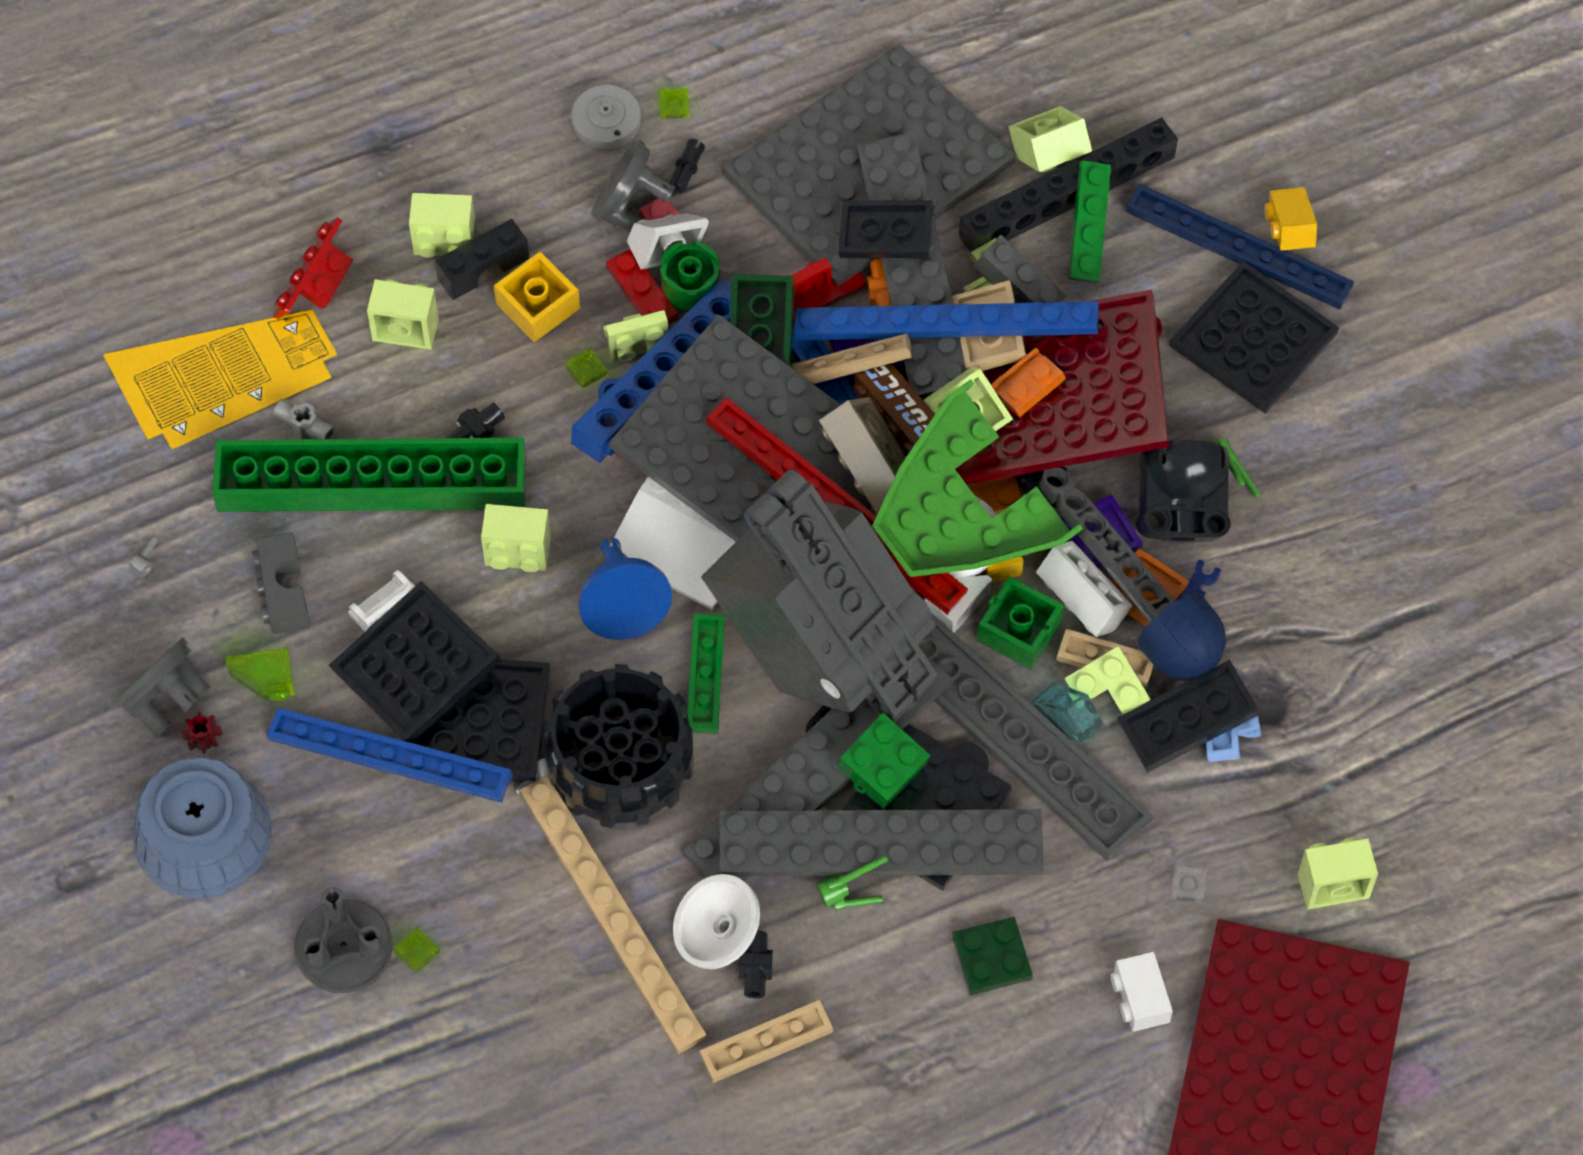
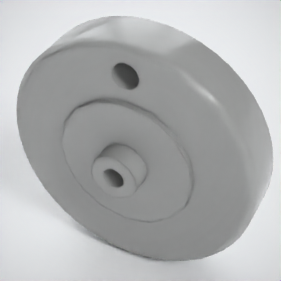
(606, 116)

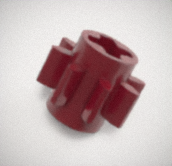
(201, 732)

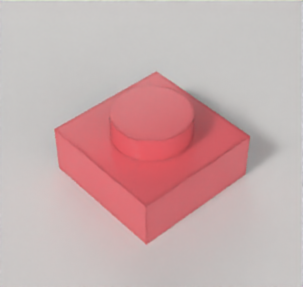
(657, 209)

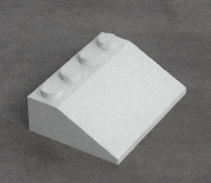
(673, 539)

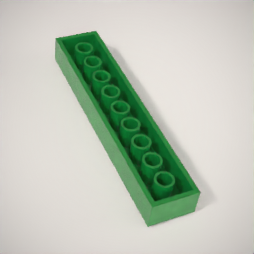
(369, 474)

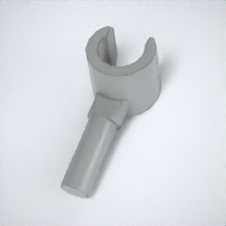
(141, 564)
(541, 772)

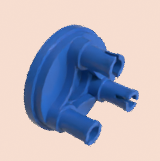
(623, 595)

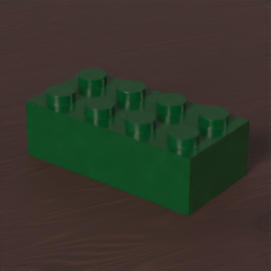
(765, 311)

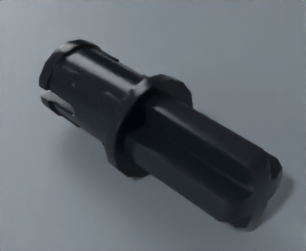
(686, 165)

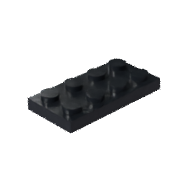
(1188, 716)

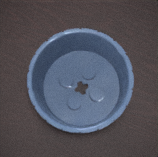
(203, 852)

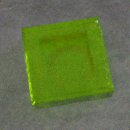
(674, 103)
(586, 368)
(416, 950)

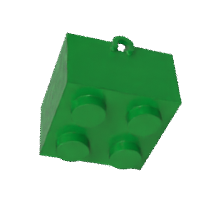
(1020, 622)
(883, 761)

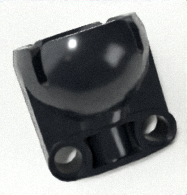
(1184, 491)

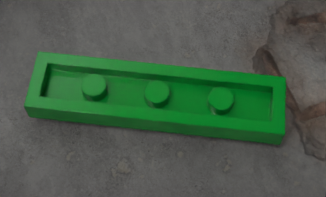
(1089, 222)
(706, 672)

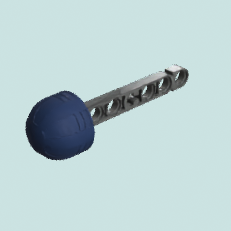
(1182, 634)

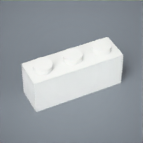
(1084, 589)

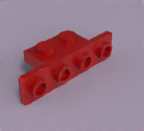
(320, 273)
(816, 289)

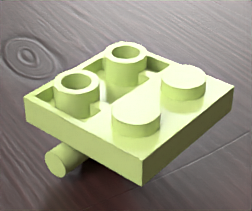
(635, 335)

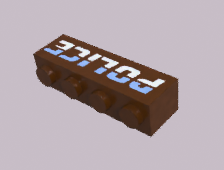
(896, 402)

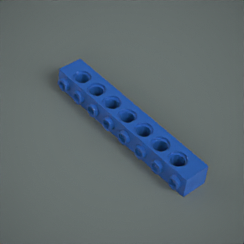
(591, 431)

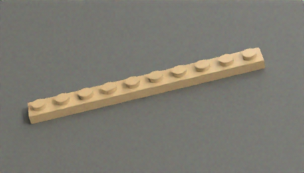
(613, 915)

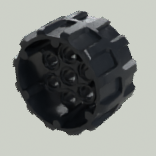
(612, 695)

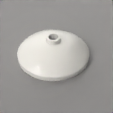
(707, 913)

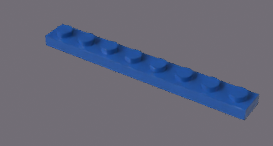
(390, 755)

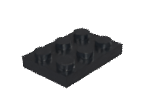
(886, 229)

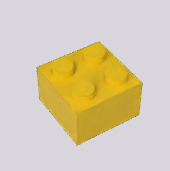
(537, 297)

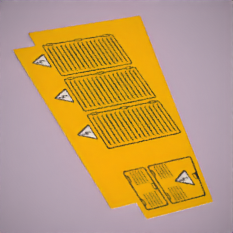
(221, 374)

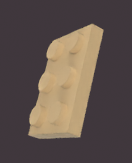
(990, 351)

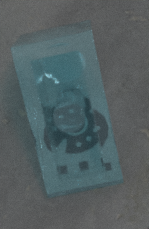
(1069, 711)

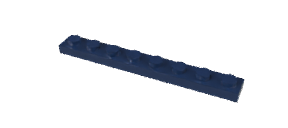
(1239, 246)

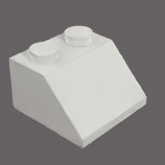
(653, 237)

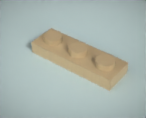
(1081, 649)

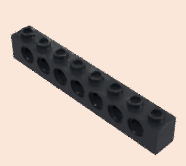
(1057, 190)

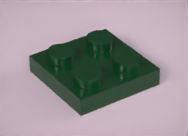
(992, 956)

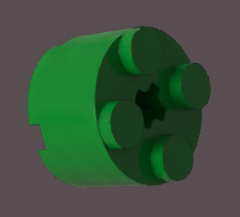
(688, 273)

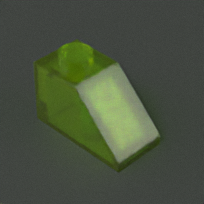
(264, 673)

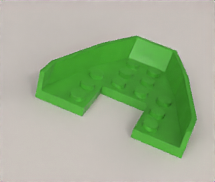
(935, 518)

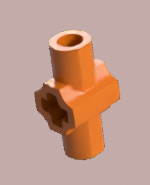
(877, 285)

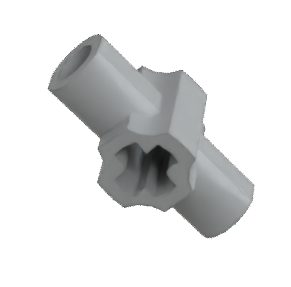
(303, 420)

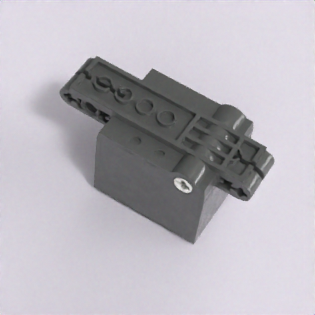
(824, 603)

